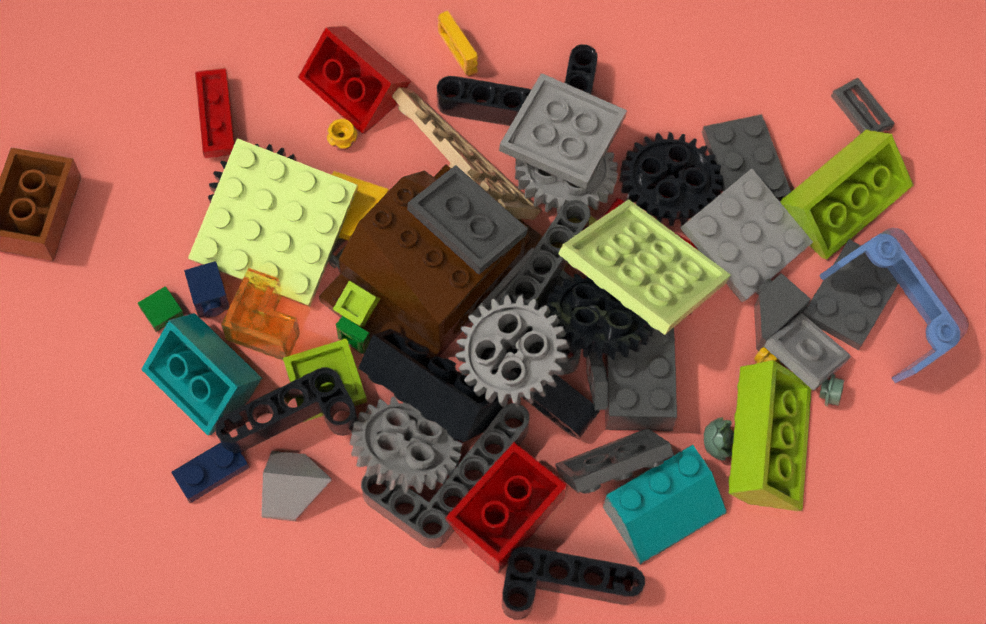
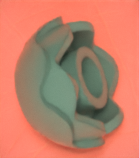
(719, 438)

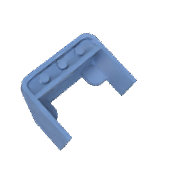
(943, 316)

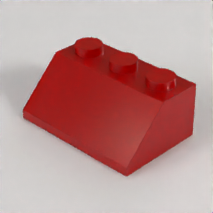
(352, 77)
(506, 506)

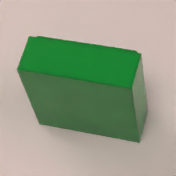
(160, 308)
(356, 336)

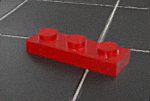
(215, 112)

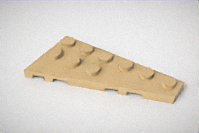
(464, 155)

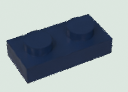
(208, 471)

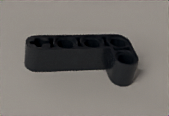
(561, 404)
(286, 417)
(572, 584)

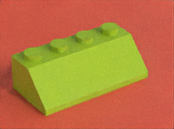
(849, 191)
(770, 437)

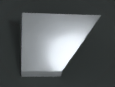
(290, 485)

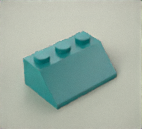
(200, 371)
(665, 504)

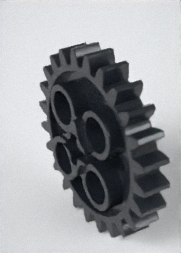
(670, 177)
(596, 319)

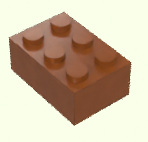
(35, 202)

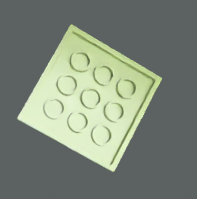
(274, 220)
(644, 266)

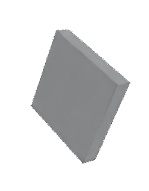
(807, 351)

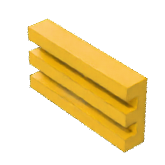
(457, 43)

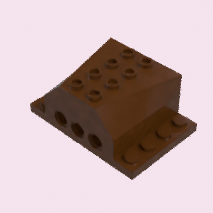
(419, 279)

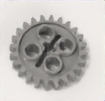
(557, 192)
(536, 368)
(403, 446)

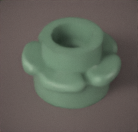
(832, 390)

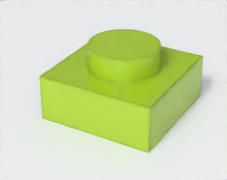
(356, 303)

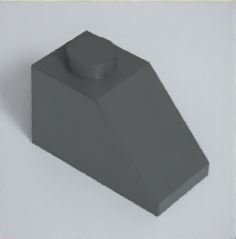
(776, 307)

